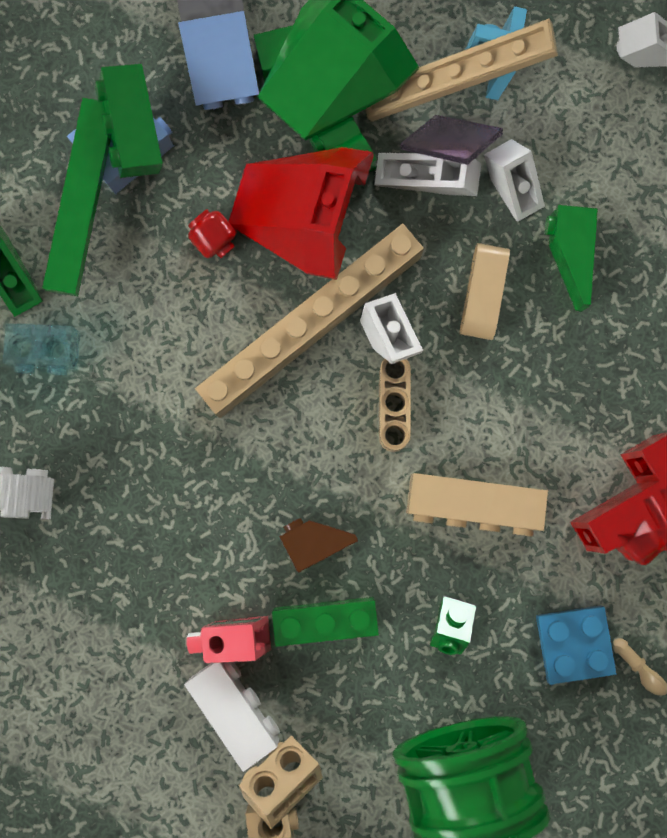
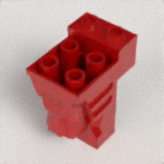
(637, 516)

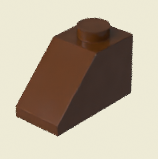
(313, 542)

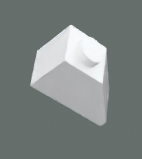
(644, 41)
(515, 178)
(389, 329)

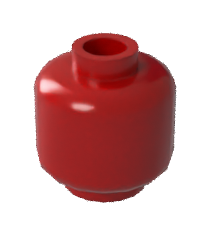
(212, 234)

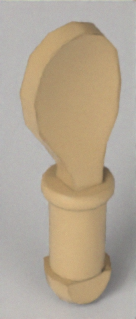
(649, 679)

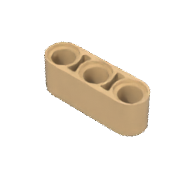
(485, 291)
(401, 419)

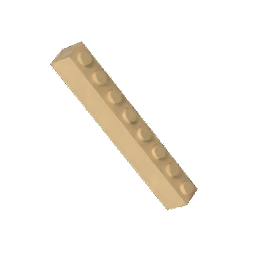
(310, 321)

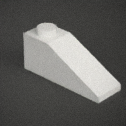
(427, 174)

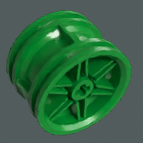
(472, 781)

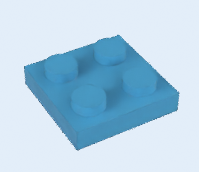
(576, 645)

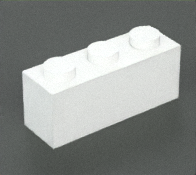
(234, 713)

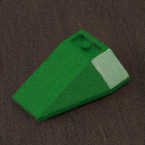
(335, 65)

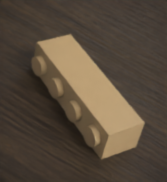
(476, 502)

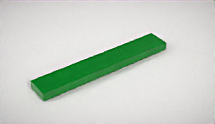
(78, 201)

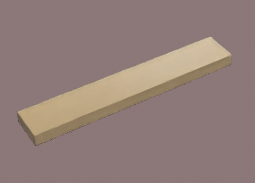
(471, 68)

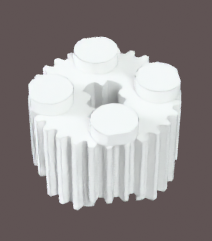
(25, 493)

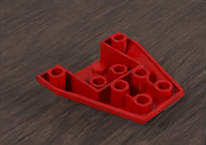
(300, 206)

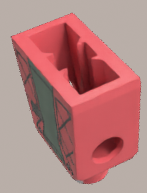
(232, 640)

